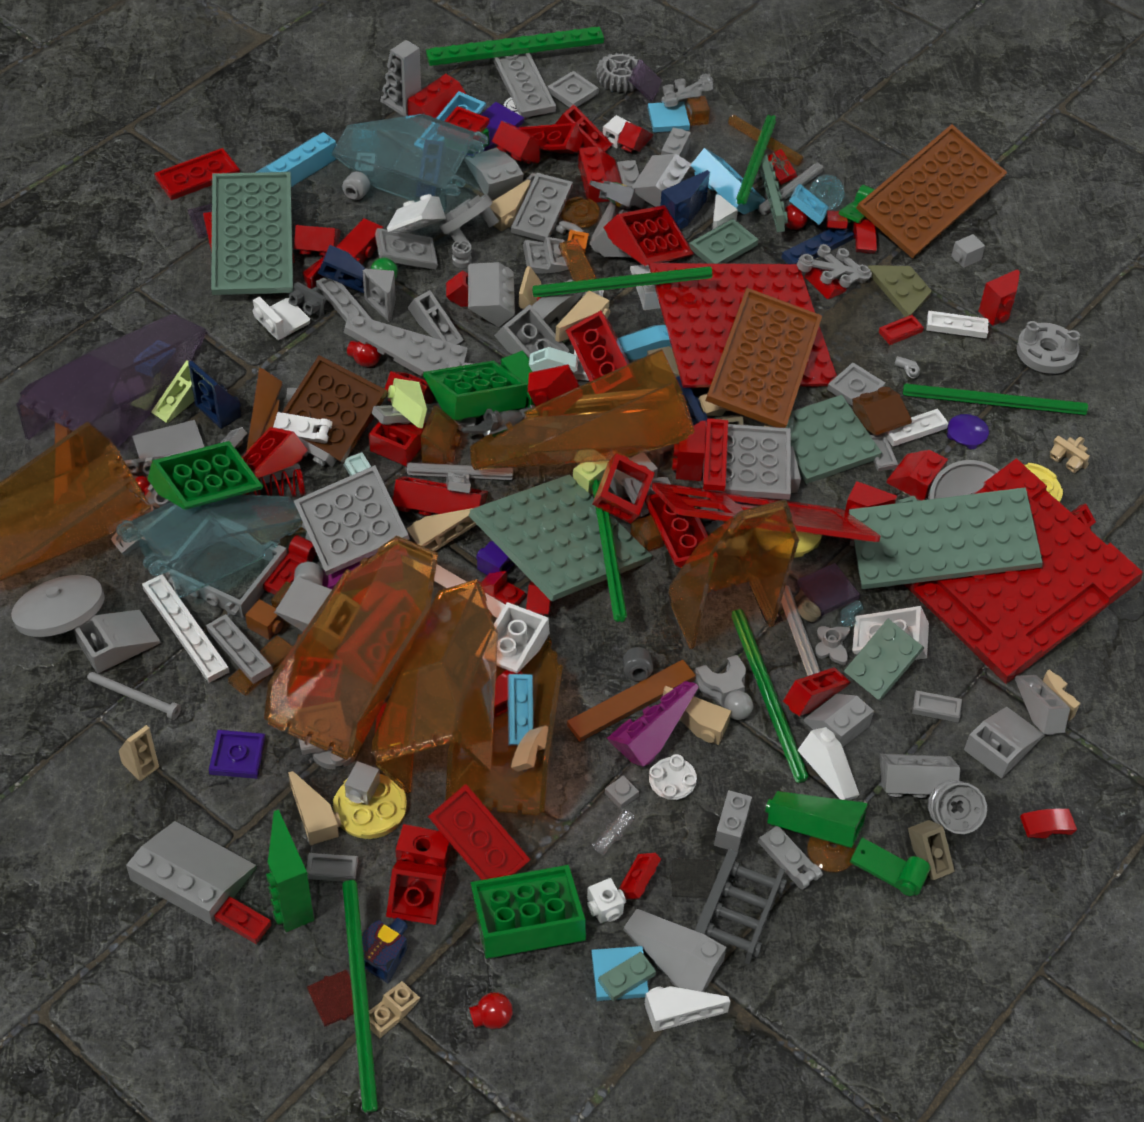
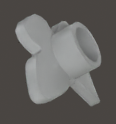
(832, 644)

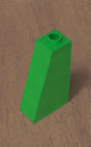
(818, 816)

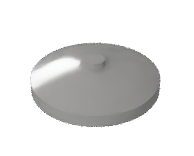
(961, 479)
(58, 605)

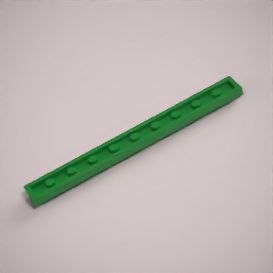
(514, 46)

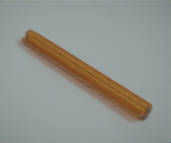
(773, 144)

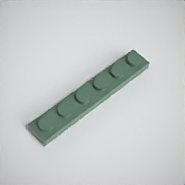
(773, 194)

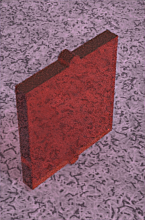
(333, 997)

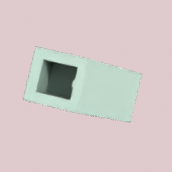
(550, 358)

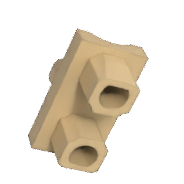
(1072, 450)

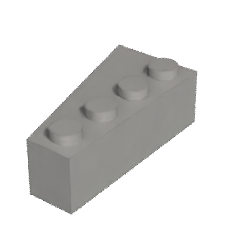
(403, 77)

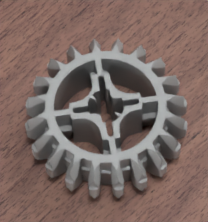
(615, 71)

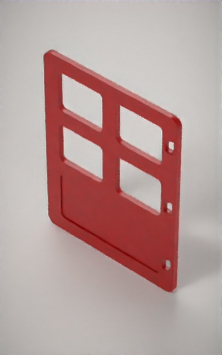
(806, 517)

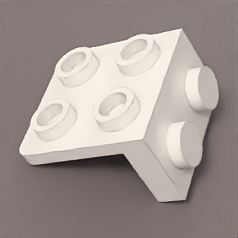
(279, 318)

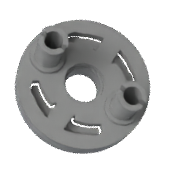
(464, 213)
(1052, 336)

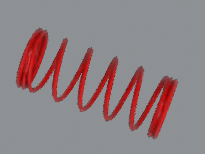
(299, 479)

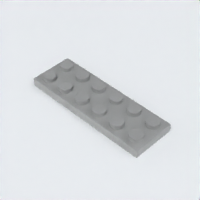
(525, 85)

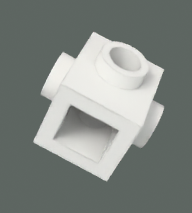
(605, 901)

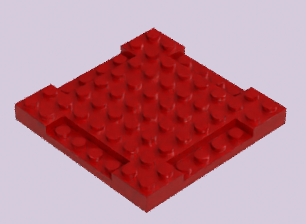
(1026, 613)

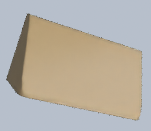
(525, 295)

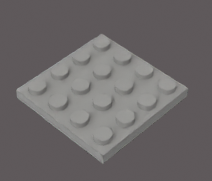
(758, 461)
(350, 519)

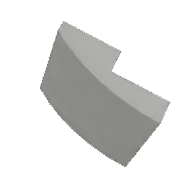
(544, 256)

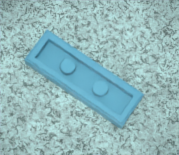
(519, 707)

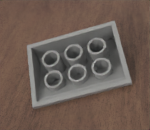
(189, 870)

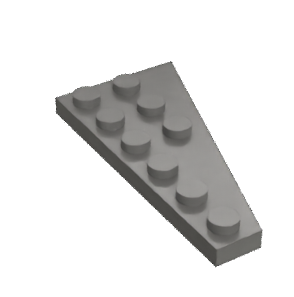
(408, 348)

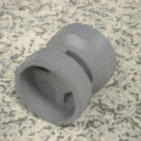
(461, 253)

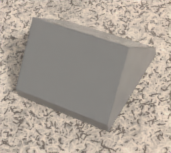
(380, 291)

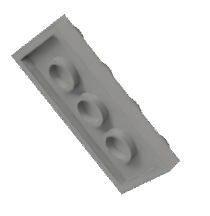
(541, 207)

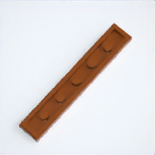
(629, 701)

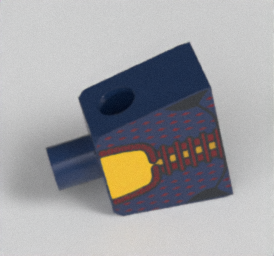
(384, 948)

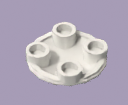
(672, 778)

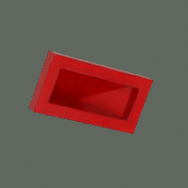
(311, 274)

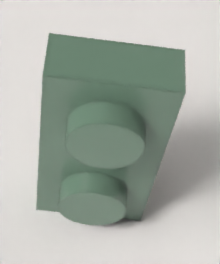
(626, 976)

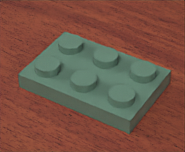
(724, 243)
(884, 659)

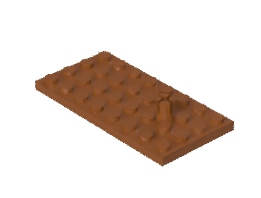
(931, 191)
(764, 359)

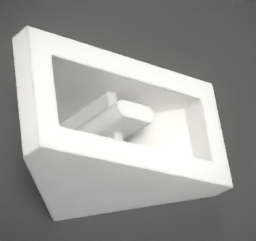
(723, 211)

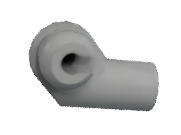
(564, 225)
(909, 366)

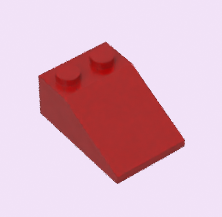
(274, 452)

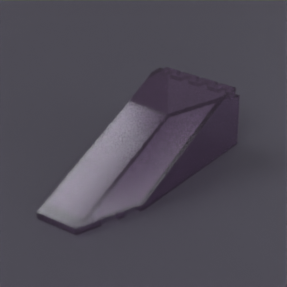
(114, 383)

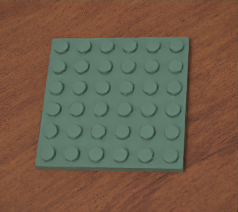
(556, 536)

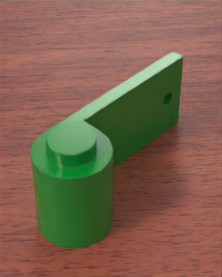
(850, 210)
(904, 875)

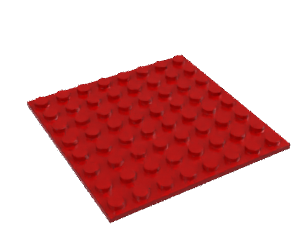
(704, 310)

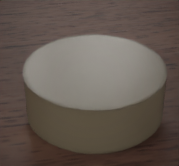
(809, 611)

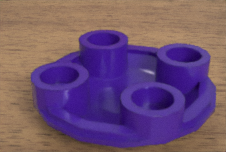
(967, 430)

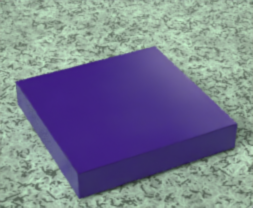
(237, 754)

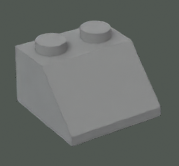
(842, 715)

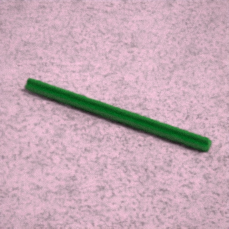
(755, 160)
(622, 281)
(995, 399)
(611, 561)
(769, 696)
(360, 997)

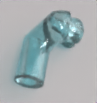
(847, 614)

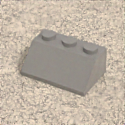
(658, 175)
(491, 291)
(915, 773)

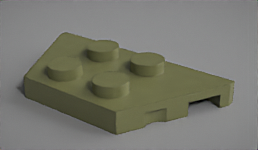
(901, 286)

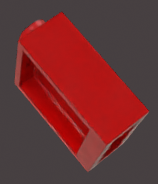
(615, 504)

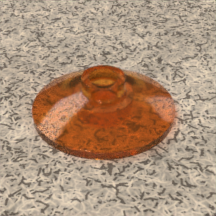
(827, 857)

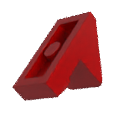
(497, 586)

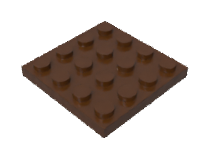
(340, 397)

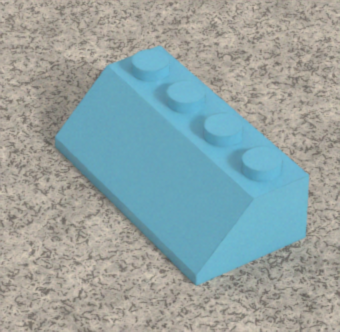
(305, 158)
(725, 180)

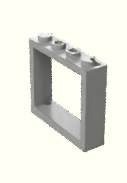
(233, 605)

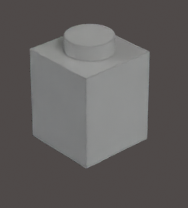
(968, 250)
(362, 783)

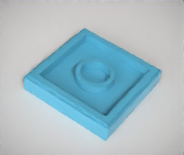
(665, 118)
(809, 203)
(607, 959)

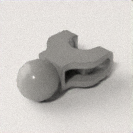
(726, 687)

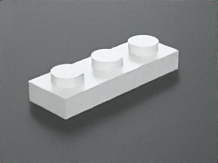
(957, 324)
(921, 426)

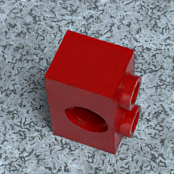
(415, 838)

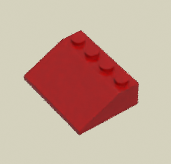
(648, 235)

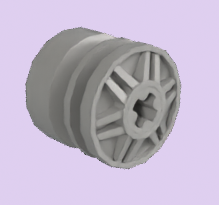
(971, 806)

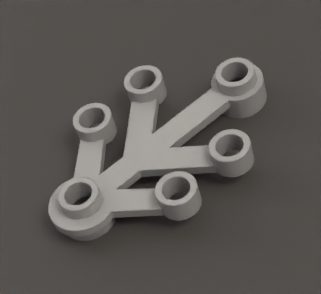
(671, 98)
(858, 272)

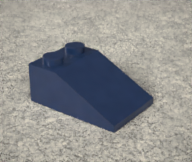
(686, 198)
(213, 398)

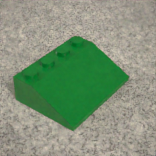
(476, 387)
(202, 476)
(287, 879)
(528, 911)

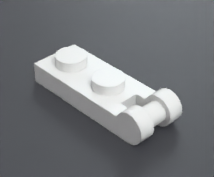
(304, 426)

